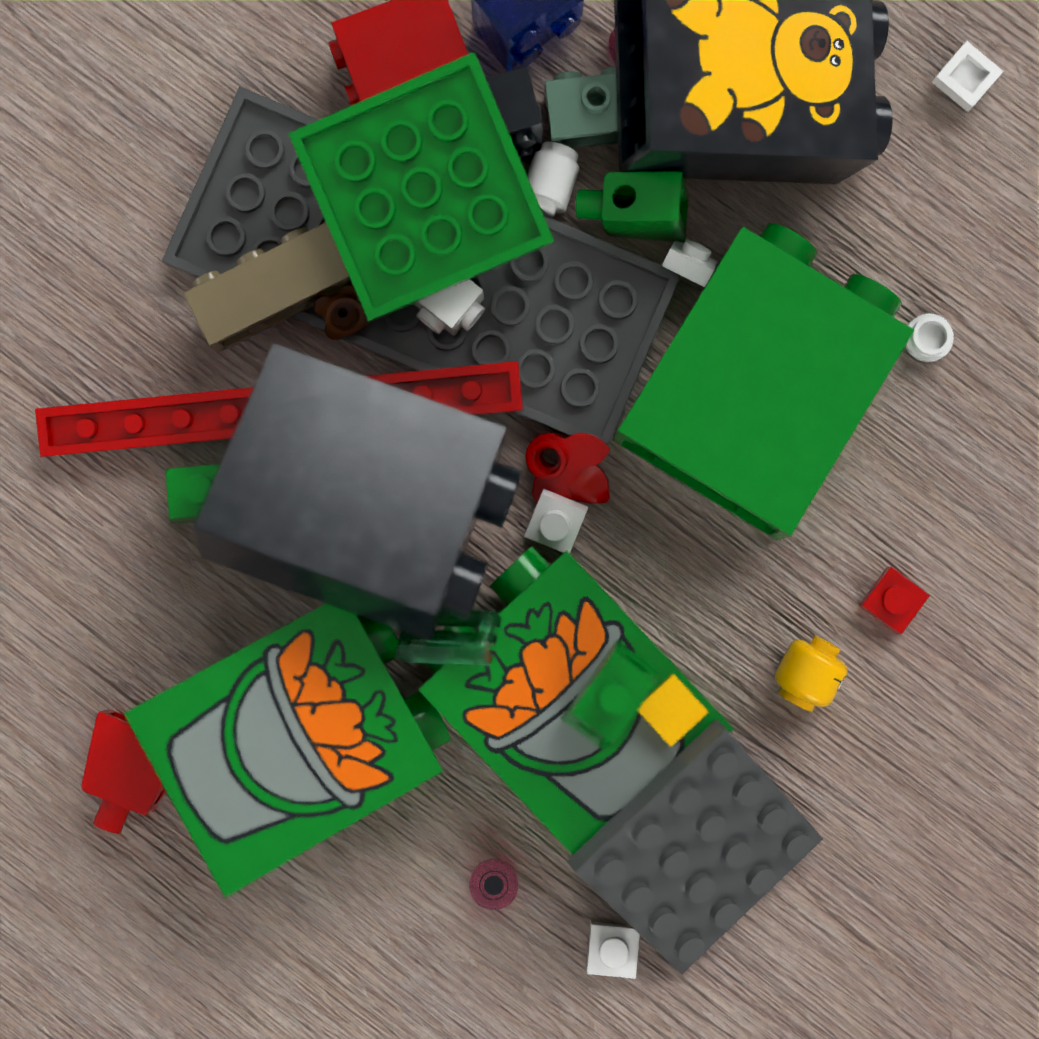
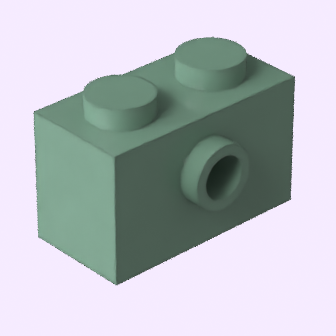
(582, 109)

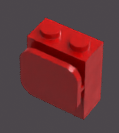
(394, 44)

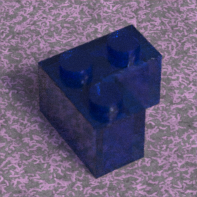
(521, 27)

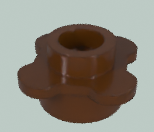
(345, 325)

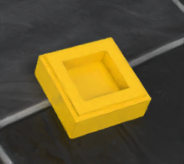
(672, 710)

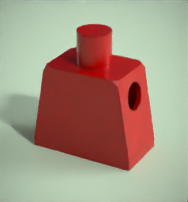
(119, 773)

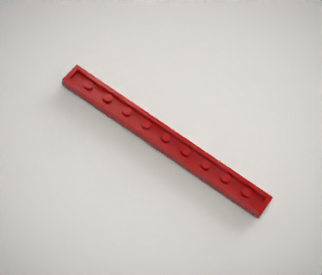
(217, 413)

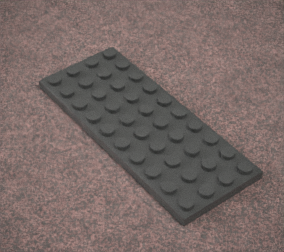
(568, 312)

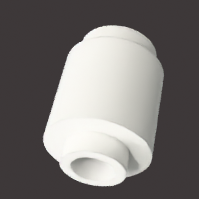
(553, 177)

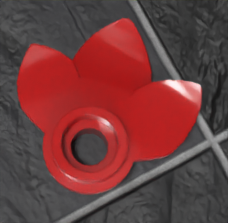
(577, 469)

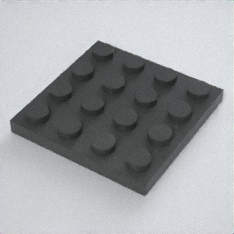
(696, 847)

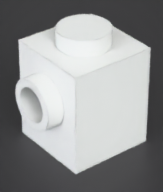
(452, 308)

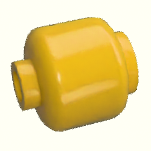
(810, 673)

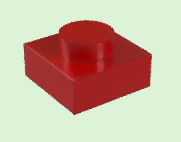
(894, 600)

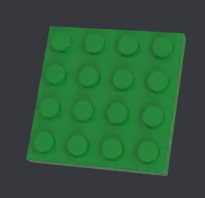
(421, 187)

